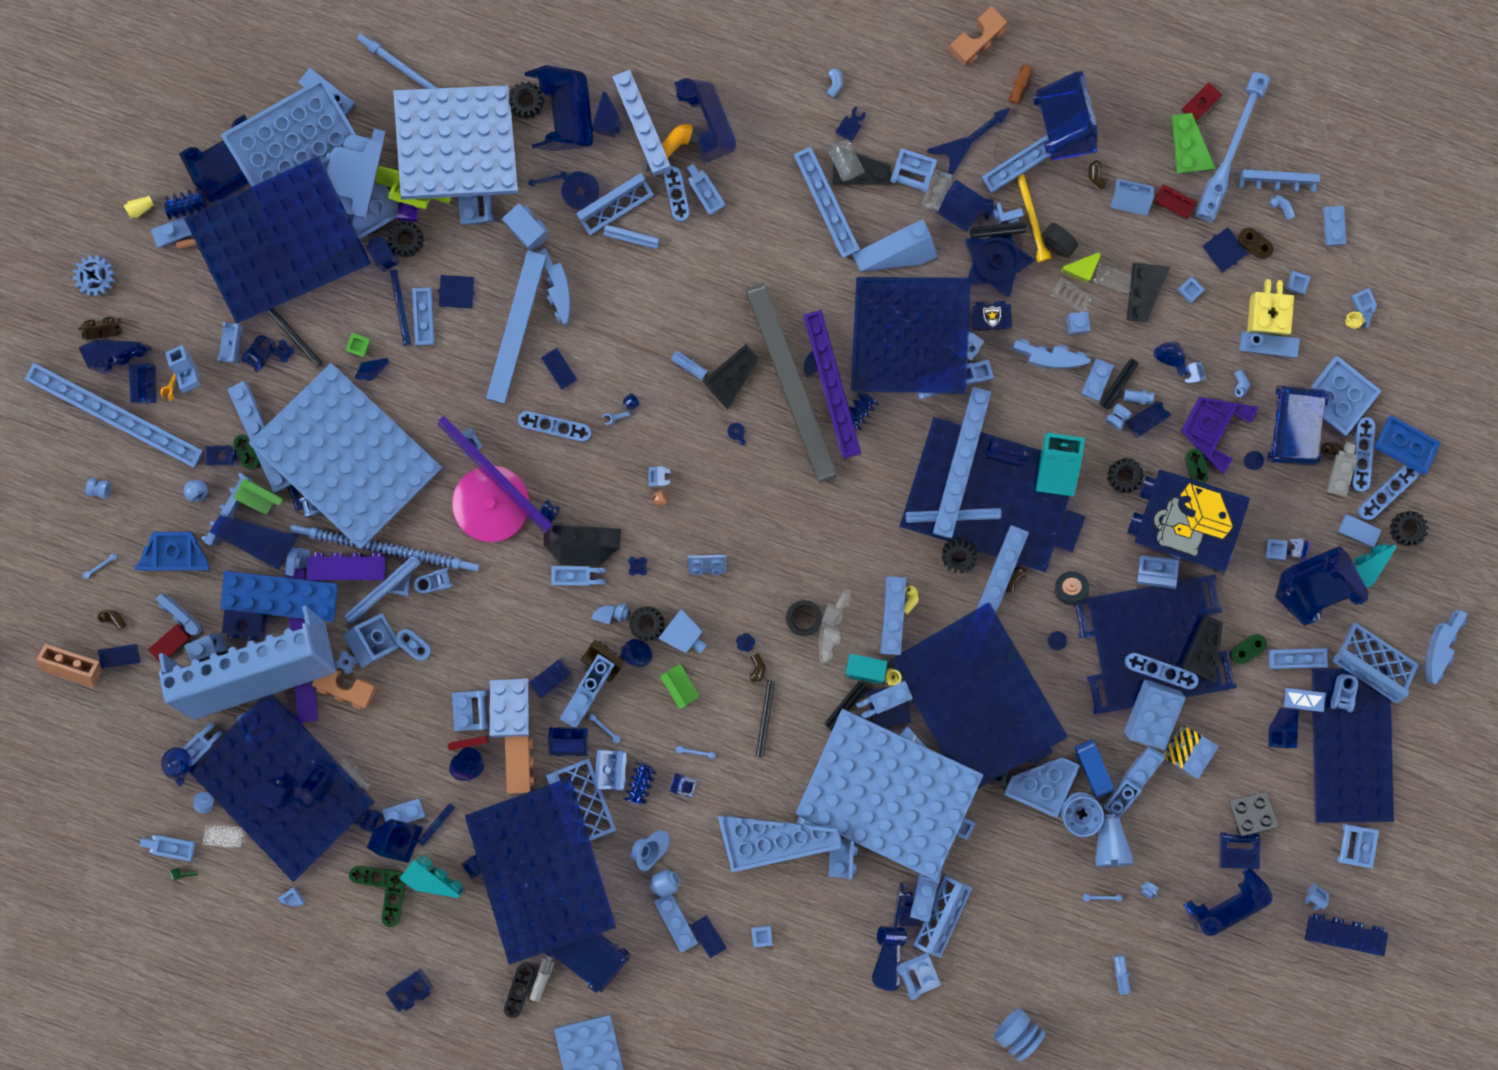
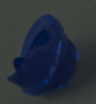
(466, 764)

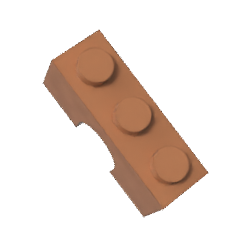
(966, 48)
(359, 694)

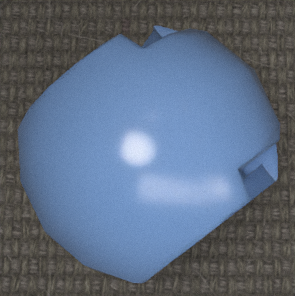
(195, 490)

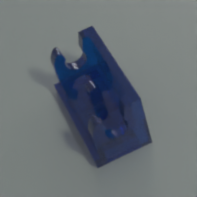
(142, 383)
(1147, 419)

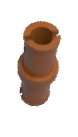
(1020, 84)

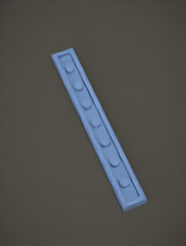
(516, 326)

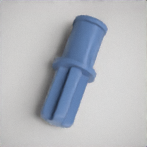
(689, 365)
(1121, 974)

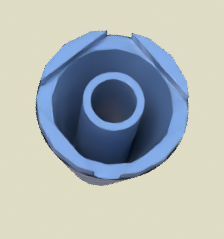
(1112, 844)

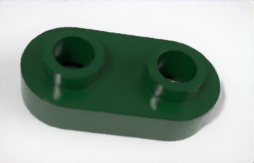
(1248, 648)

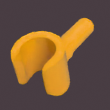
(168, 389)

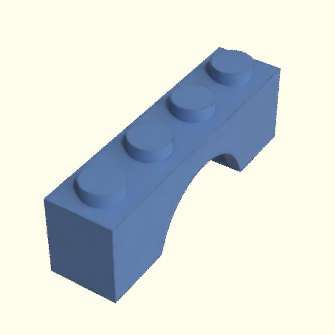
(893, 615)

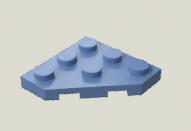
(1044, 785)

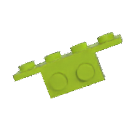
(390, 178)

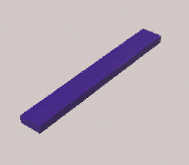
(832, 384)
(494, 474)
(305, 693)

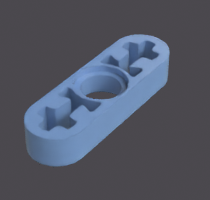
(668, 181)

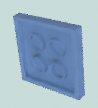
(1348, 394)
(589, 1045)

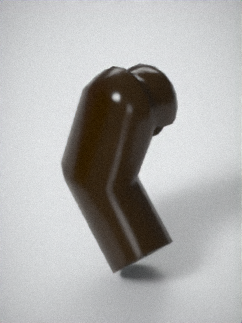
(1094, 174)
(1331, 448)
(1017, 574)
(111, 616)
(759, 670)

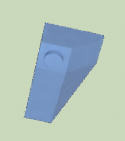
(903, 248)

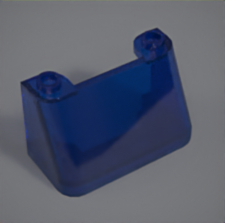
(1067, 117)
(720, 138)
(215, 169)
(1298, 425)
(1319, 584)
(1252, 898)
(593, 960)

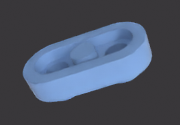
(413, 645)

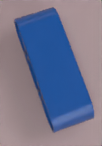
(1094, 768)

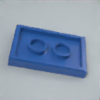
(1407, 445)

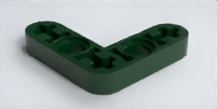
(386, 882)

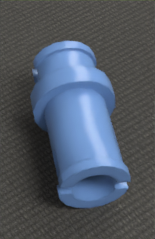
(1139, 397)

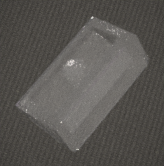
(845, 159)
(936, 190)
(224, 836)

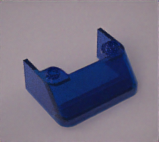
(569, 106)

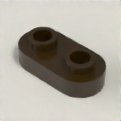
(1254, 245)

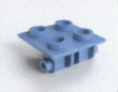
(707, 564)

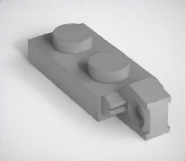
(1342, 470)

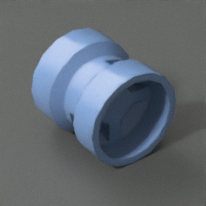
(1118, 417)
(98, 488)

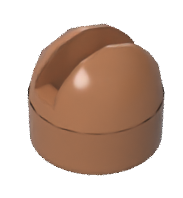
(660, 498)

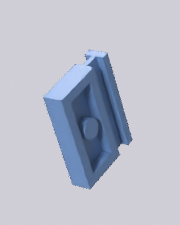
(1158, 571)

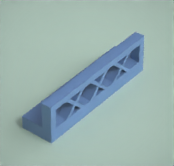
(612, 197)
(946, 918)

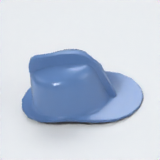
(650, 850)

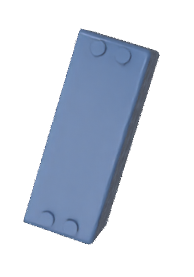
(250, 671)

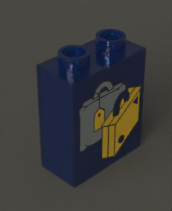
(1189, 521)

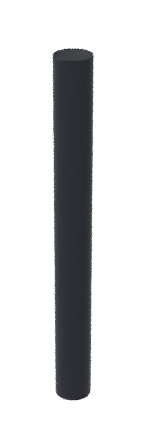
(295, 337)
(765, 718)

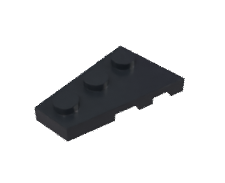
(874, 173)
(1144, 290)
(731, 375)
(1203, 650)

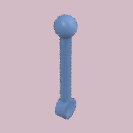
(87, 574)
(592, 717)
(679, 749)
(1086, 897)

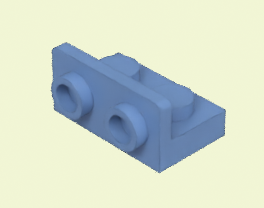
(841, 860)

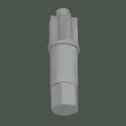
(543, 974)

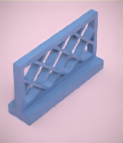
(1371, 673)
(553, 777)

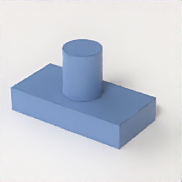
(171, 232)

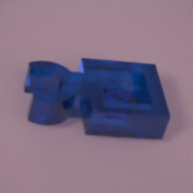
(849, 126)

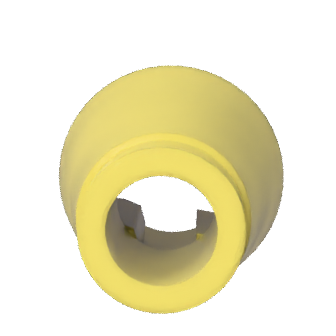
(138, 206)

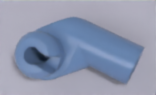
(1284, 204)

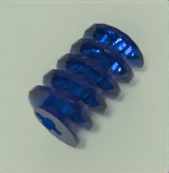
(184, 203)
(861, 409)
(640, 783)

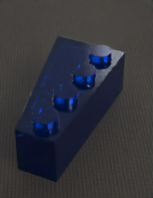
(260, 541)
(1346, 934)

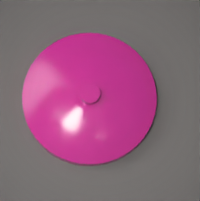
(485, 509)

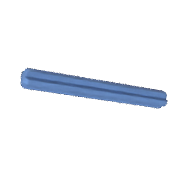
(969, 514)
(382, 589)

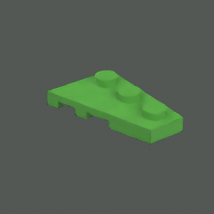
(1189, 145)

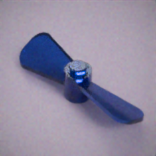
(891, 939)

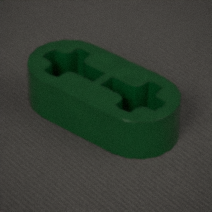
(243, 454)
(1201, 465)

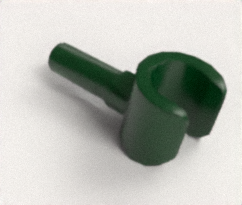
(176, 874)

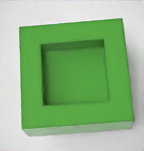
(358, 345)

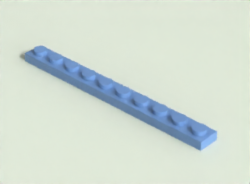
(114, 415)

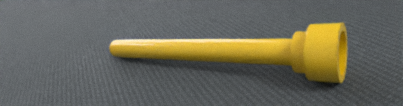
(1042, 252)

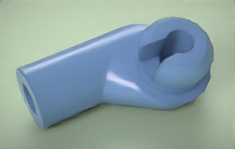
(837, 82)
(1242, 385)

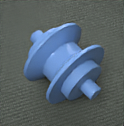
(203, 802)

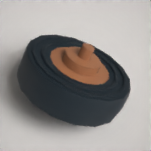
(1072, 588)

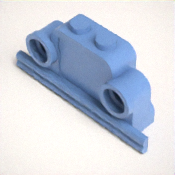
(354, 171)

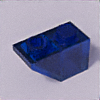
(1284, 729)

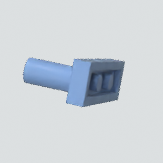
(344, 102)
(1269, 345)

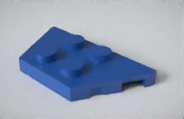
(173, 552)

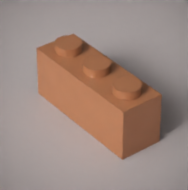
(69, 665)
(519, 764)

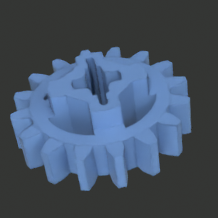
(99, 268)

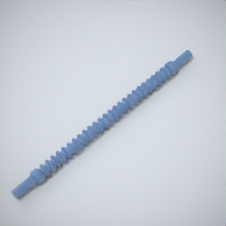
(456, 563)

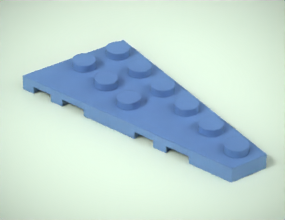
(766, 842)

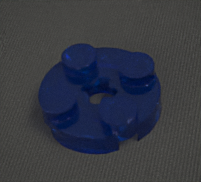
(570, 185)

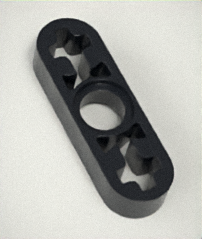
(518, 974)

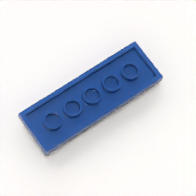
(278, 595)

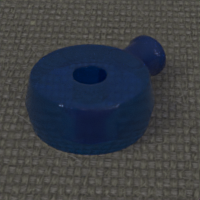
(736, 436)

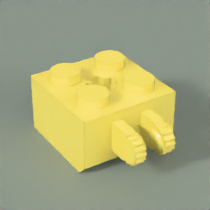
(1279, 304)

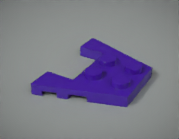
(1208, 423)

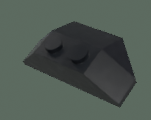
(582, 544)

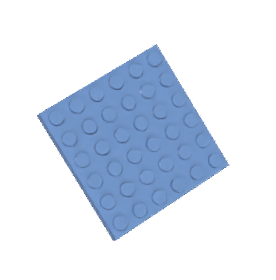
(455, 142)

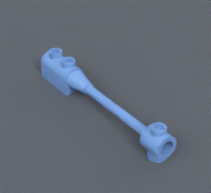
(1218, 184)

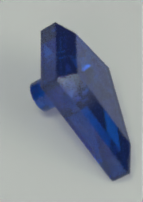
(370, 369)

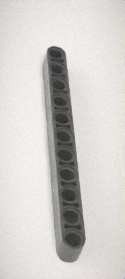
(791, 382)

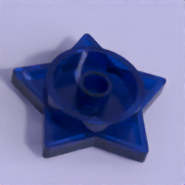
(1010, 258)

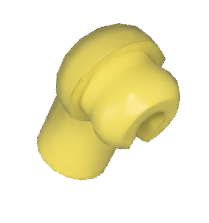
(912, 598)

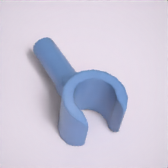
(615, 417)

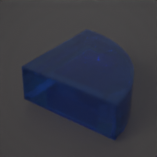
(810, 365)

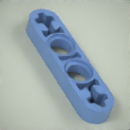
(554, 428)
(1367, 455)
(1390, 494)
(1161, 669)

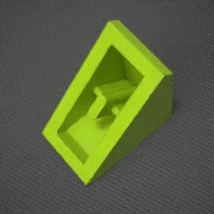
(1083, 268)

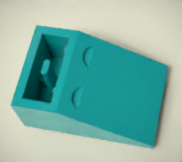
(1059, 464)
(1372, 564)
(427, 878)

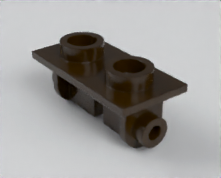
(107, 325)

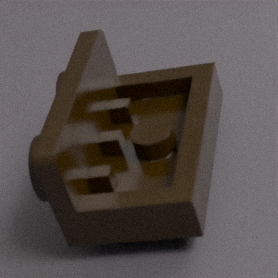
(602, 649)

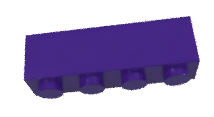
(347, 568)

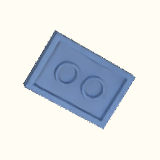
(509, 708)

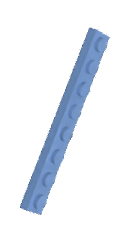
(961, 462)

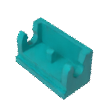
(866, 669)

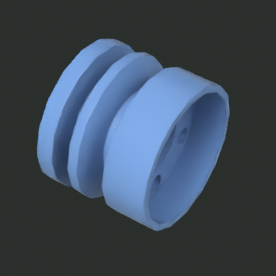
(1089, 822)
(1021, 1036)

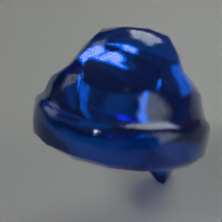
(1172, 355)
(636, 653)
(176, 764)

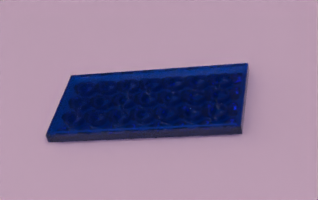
(1352, 754)

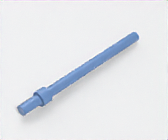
(375, 47)

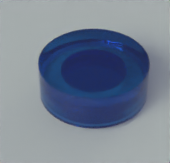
(1253, 460)
(1057, 640)

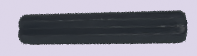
(998, 230)
(1119, 383)
(846, 704)

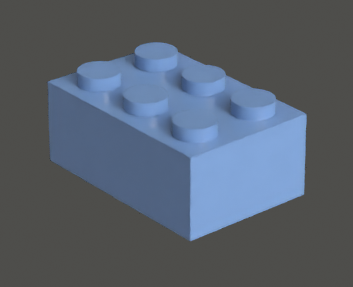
(1154, 714)

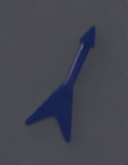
(957, 149)

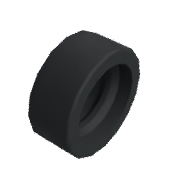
(1060, 240)
(818, 618)

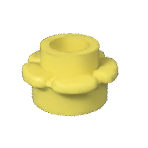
(1354, 320)
(889, 673)

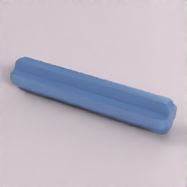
(631, 237)

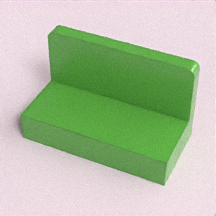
(256, 496)
(679, 686)

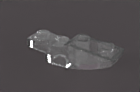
(828, 633)

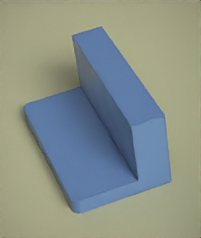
(1132, 197)

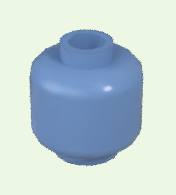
(665, 883)

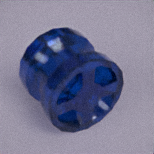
(549, 511)

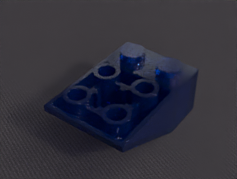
(105, 354)

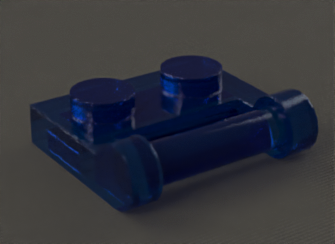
(1239, 857)

